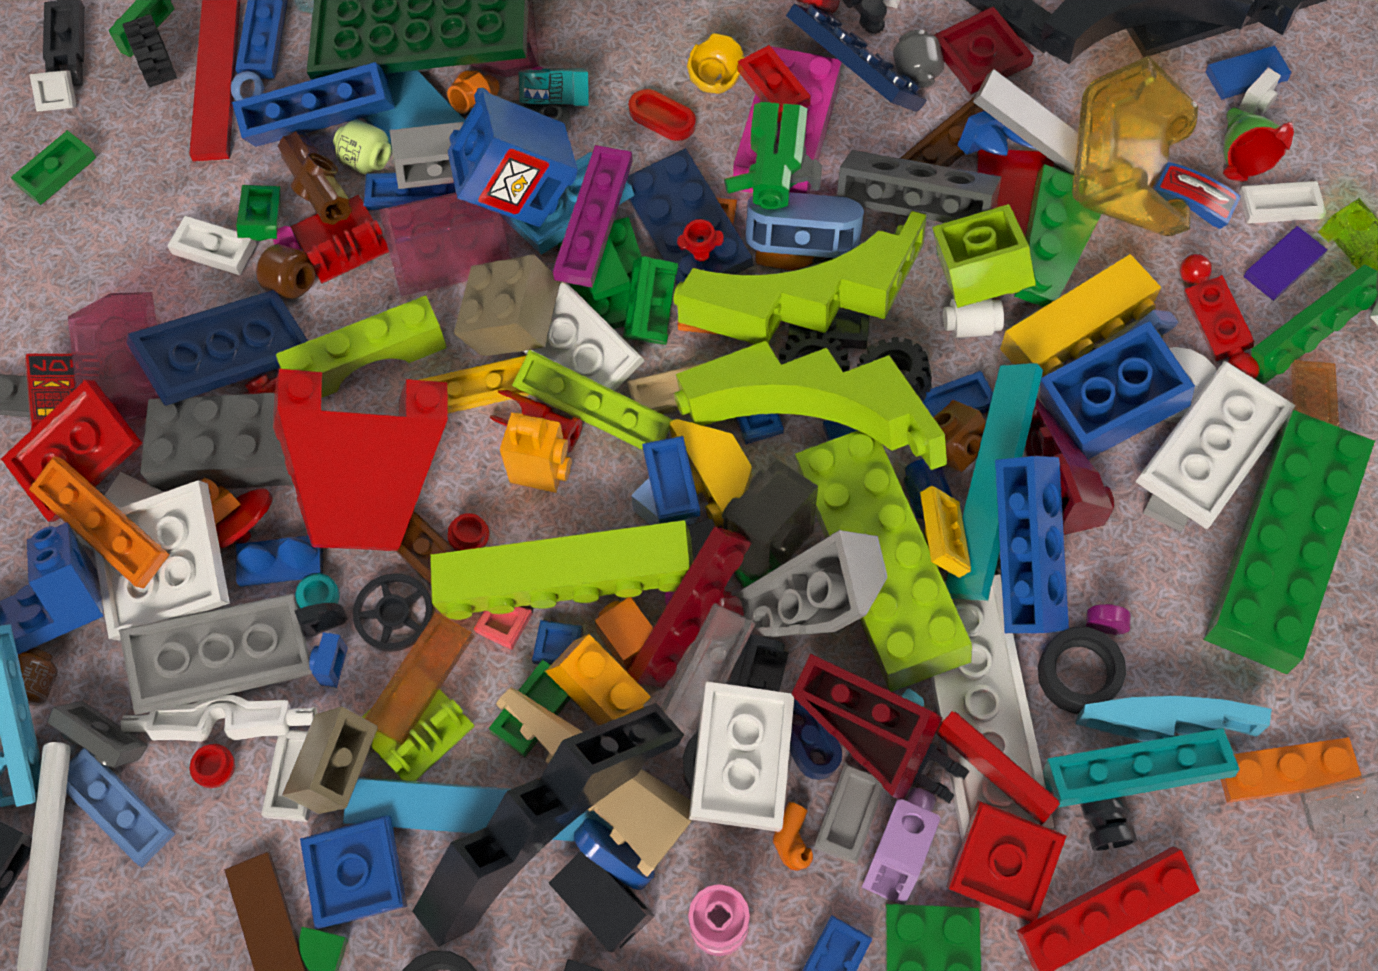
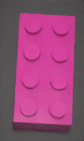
(821, 80)

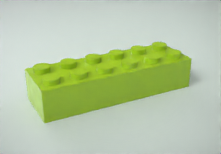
(913, 618)

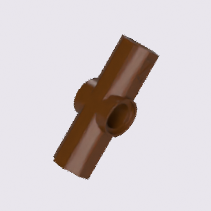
(314, 178)

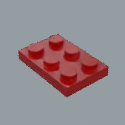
(81, 431)

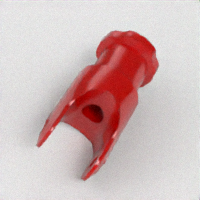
(570, 429)

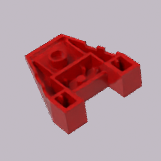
(357, 470)

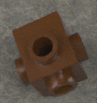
(963, 433)

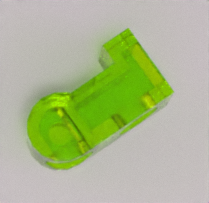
(1355, 233)

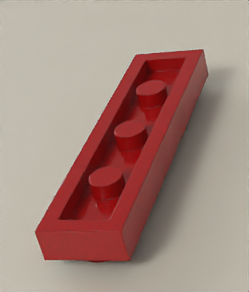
(1108, 910)

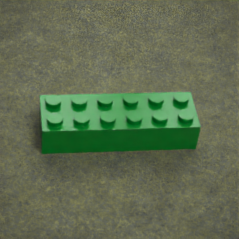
(1290, 542)

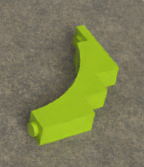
(810, 297)
(866, 398)

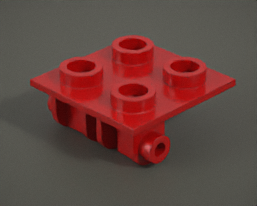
(342, 245)

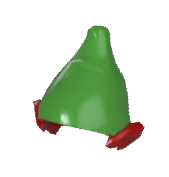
(1253, 144)

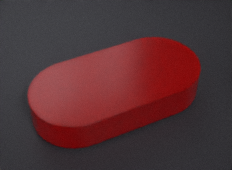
(662, 114)

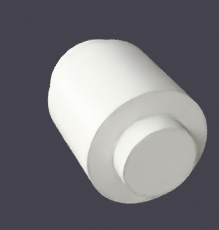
(974, 319)

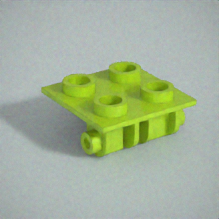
(430, 740)

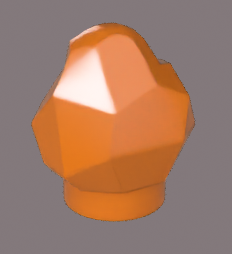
(464, 87)

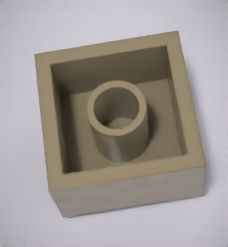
(507, 306)

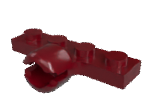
(690, 606)

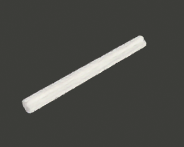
(44, 858)

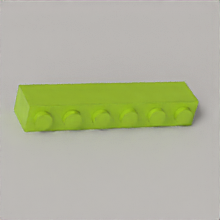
(561, 570)

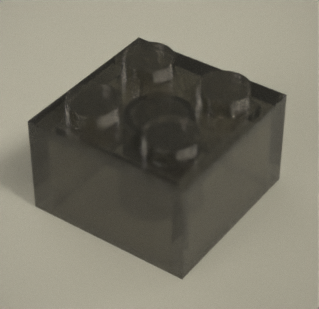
(773, 516)

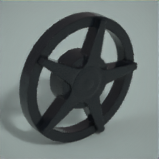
(392, 612)

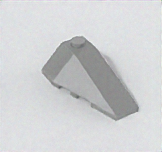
(818, 588)

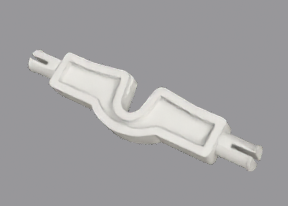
(242, 719)

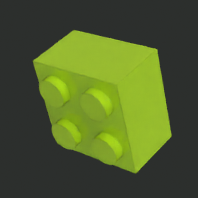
(984, 256)

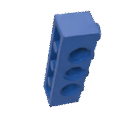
(1031, 544)

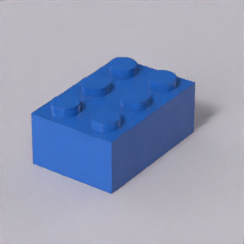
(1117, 390)

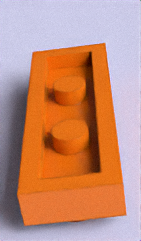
(1291, 769)

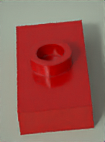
(772, 79)

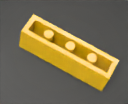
(1082, 317)

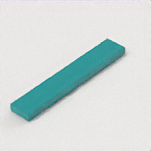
(1002, 439)

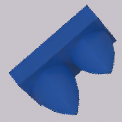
(988, 134)
(277, 561)

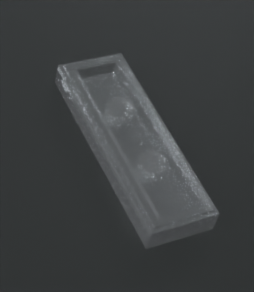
(708, 660)

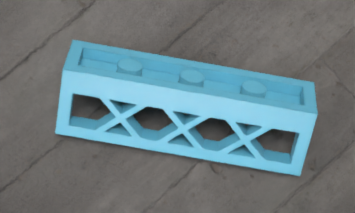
(16, 728)

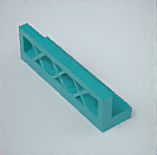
(1140, 767)

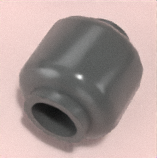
(919, 57)

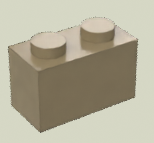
(330, 760)

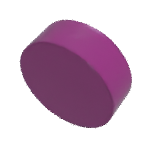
(1108, 619)

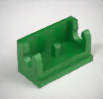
(650, 300)

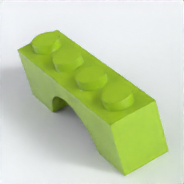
(398, 333)

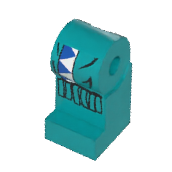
(554, 86)

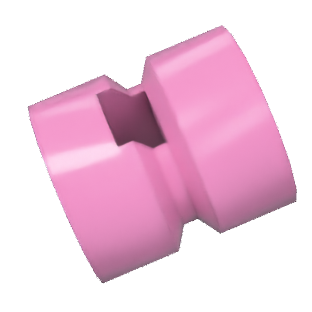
(719, 920)

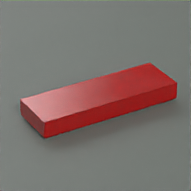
(998, 767)

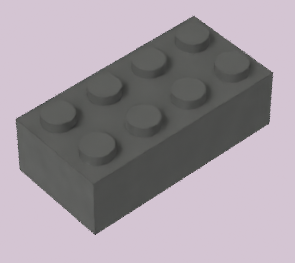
(213, 438)

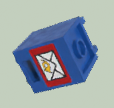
(511, 159)

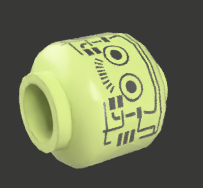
(362, 146)

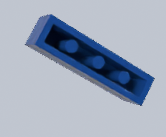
(314, 104)

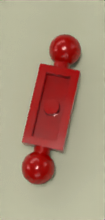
(1218, 315)

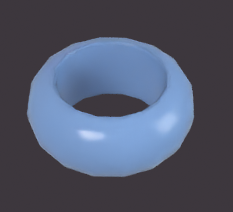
(240, 78)

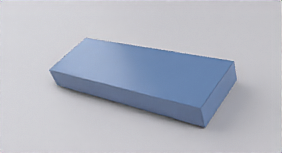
(116, 808)

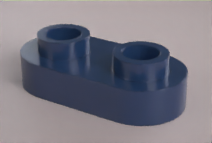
(813, 738)

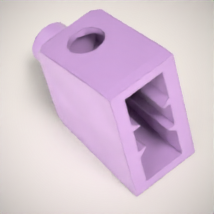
(903, 847)

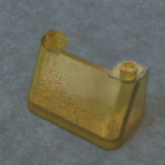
(1125, 142)

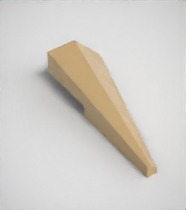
(640, 811)

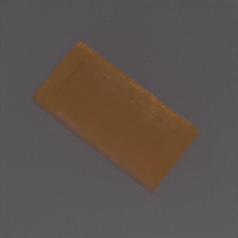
(1315, 390)

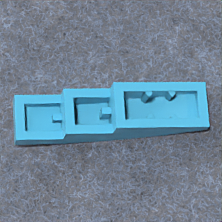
(1164, 715)

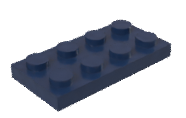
(853, 53)
(672, 196)
(215, 346)

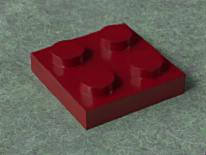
(981, 45)

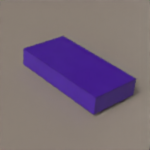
(1285, 263)

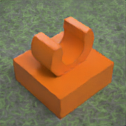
(221, 500)

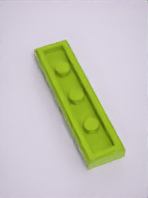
(590, 401)

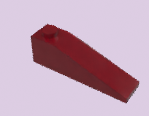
(1083, 494)

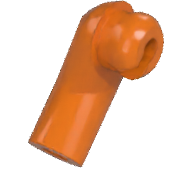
(782, 261)
(789, 841)

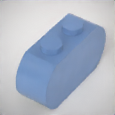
(806, 227)

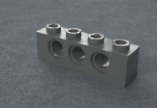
(915, 186)

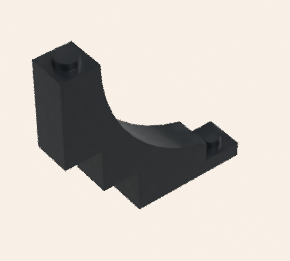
(1084, 22)
(534, 813)

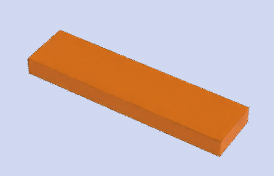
(99, 522)

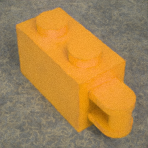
(535, 452)
(596, 681)

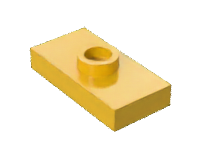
(945, 531)

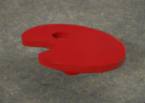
(237, 524)

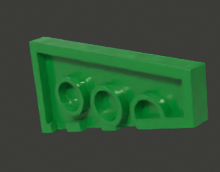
(1055, 235)

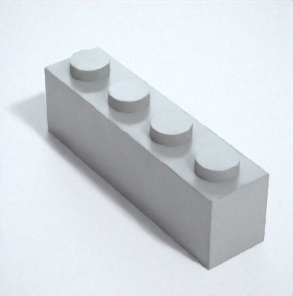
(422, 155)

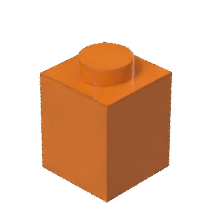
(623, 630)

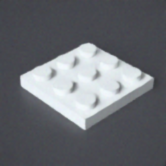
(188, 579)

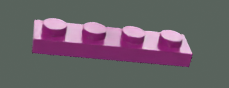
(593, 216)

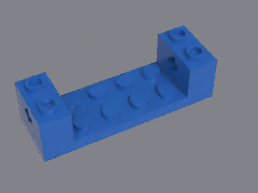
(60, 590)

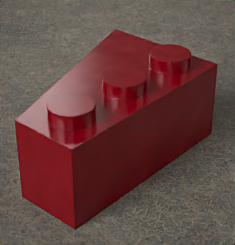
(872, 723)

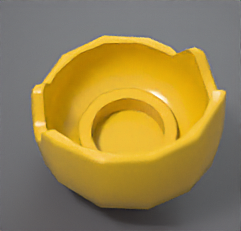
(715, 57)

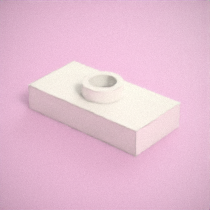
(211, 245)

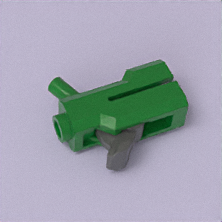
(776, 164)

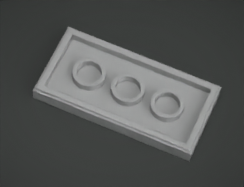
(214, 653)

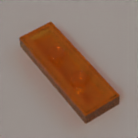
(419, 678)

